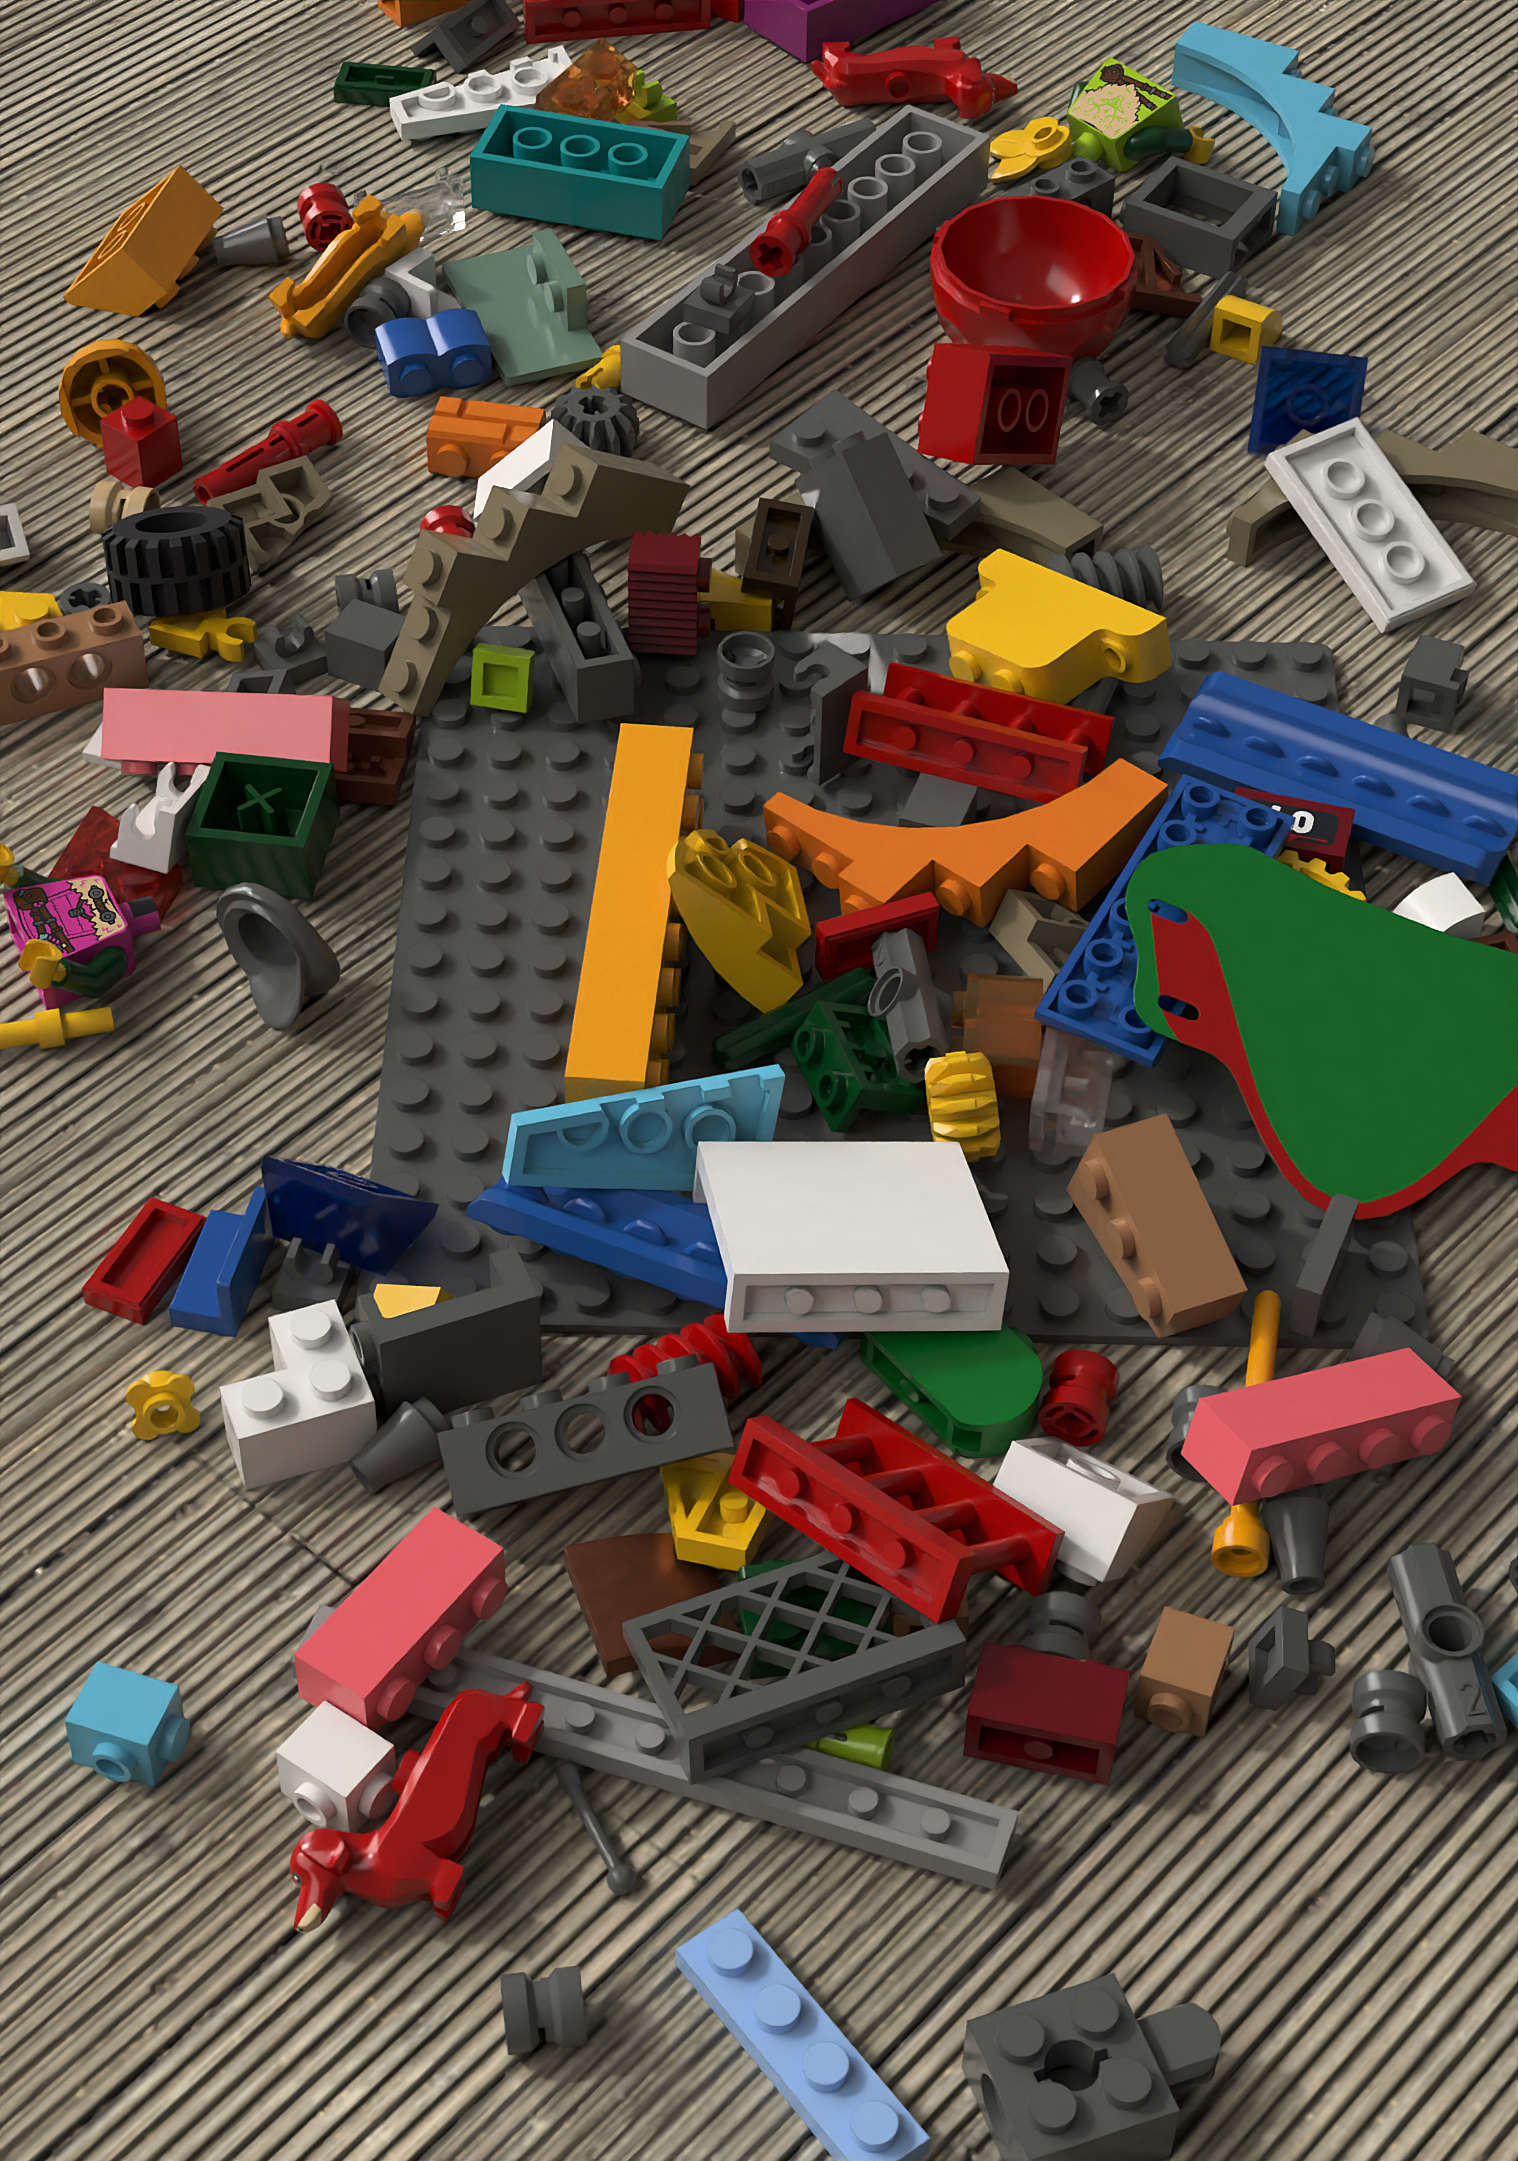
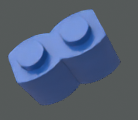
(433, 353)

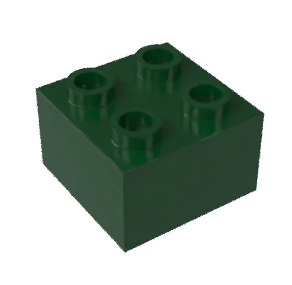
(263, 823)

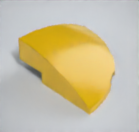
(742, 913)

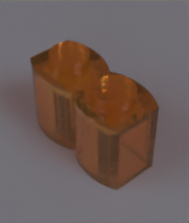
(1001, 1024)

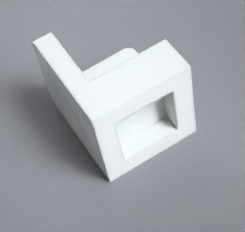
(418, 277)

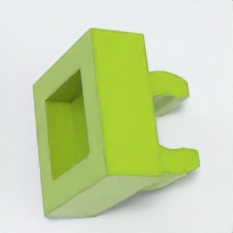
(649, 103)
(502, 677)

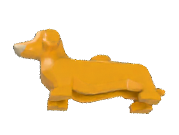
(346, 267)

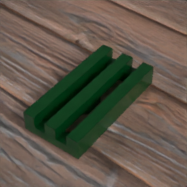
(377, 83)

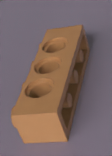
(69, 661)

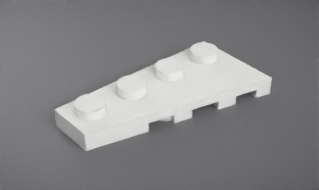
(472, 105)

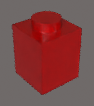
(141, 444)

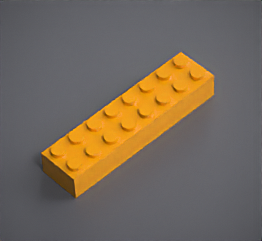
(634, 918)

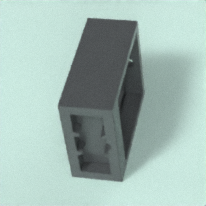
(1191, 243)

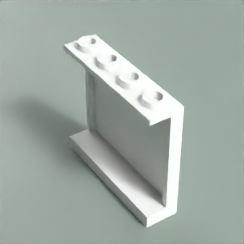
(851, 1237)

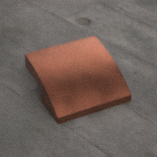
(376, 756)
(631, 1578)

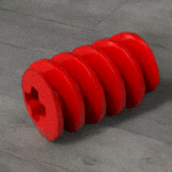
(730, 1353)

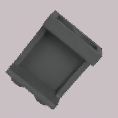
(455, 1348)

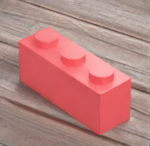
(403, 1621)

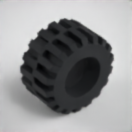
(177, 560)

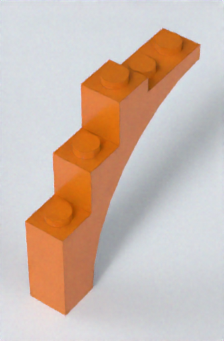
(1058, 848)

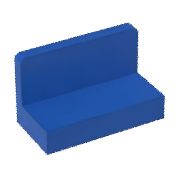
(224, 1269)

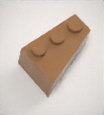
(1157, 1226)

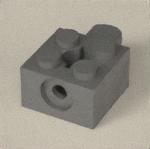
(1117, 2079)

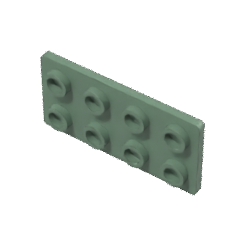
(529, 309)

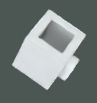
(337, 1770)

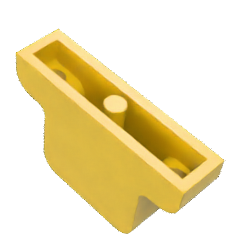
(1051, 633)

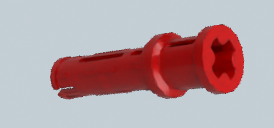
(790, 230)
(285, 442)

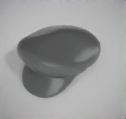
(276, 951)

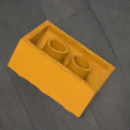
(148, 248)

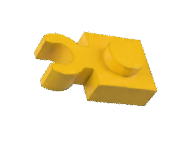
(204, 631)

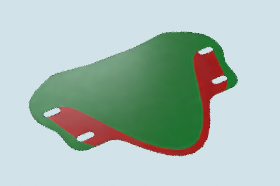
(1352, 1032)

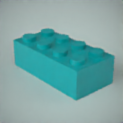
(580, 172)

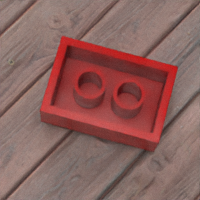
(993, 404)

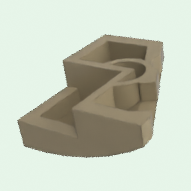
(277, 508)
(1037, 933)

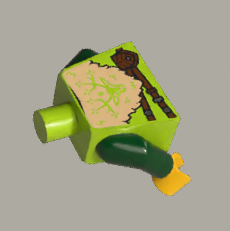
(1129, 119)

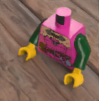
(71, 931)

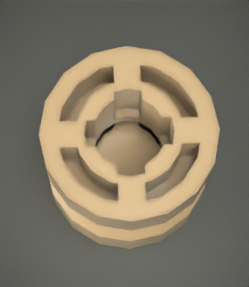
(113, 502)

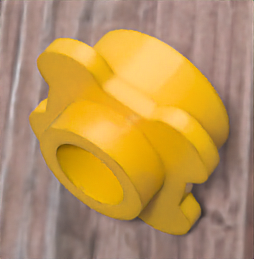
(158, 1390)

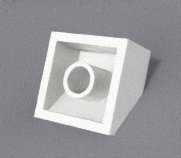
(1098, 1505)

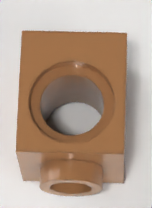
(1183, 1672)

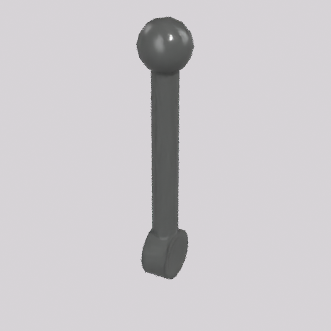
(621, 1877)

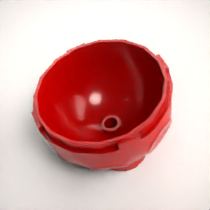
(1033, 276)

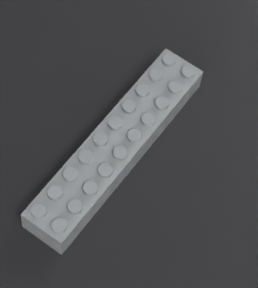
(893, 199)

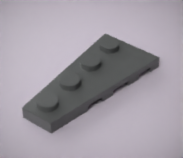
(943, 499)

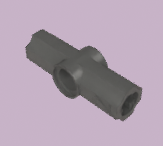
(798, 160)
(909, 1002)
(1457, 1679)

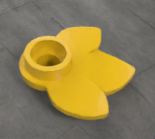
(1040, 143)

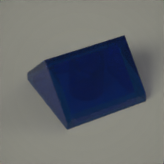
(1301, 393)
(336, 1207)

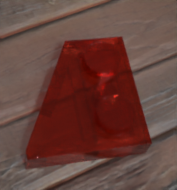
(89, 855)

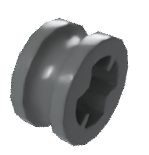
(83, 597)

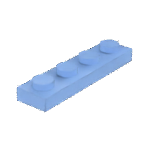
(798, 2045)

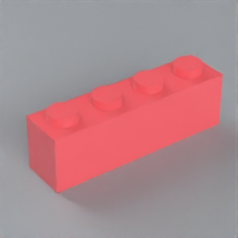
(190, 726)
(1320, 1425)

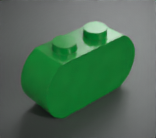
(963, 1385)

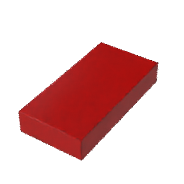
(847, 940)
(144, 1261)

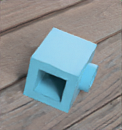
(127, 1725)

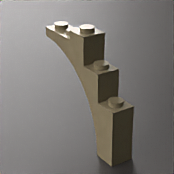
(1462, 484)
(1012, 517)
(518, 536)

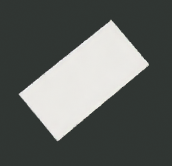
(1370, 525)

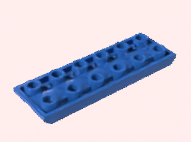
(1402, 790)
(1097, 981)
(627, 1230)

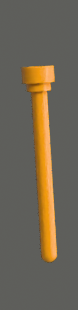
(1241, 1541)

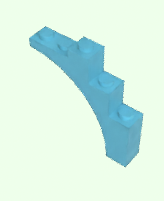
(1293, 114)

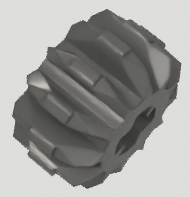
(599, 419)

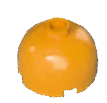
(104, 379)

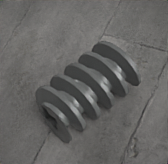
(1125, 576)

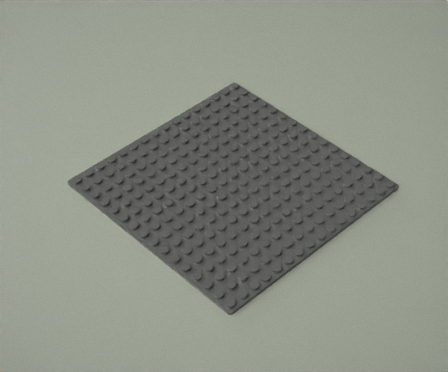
(496, 949)

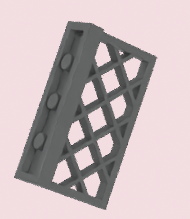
(817, 1694)

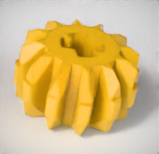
(963, 1103)

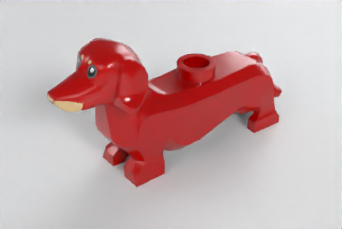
(912, 76)
(433, 1820)

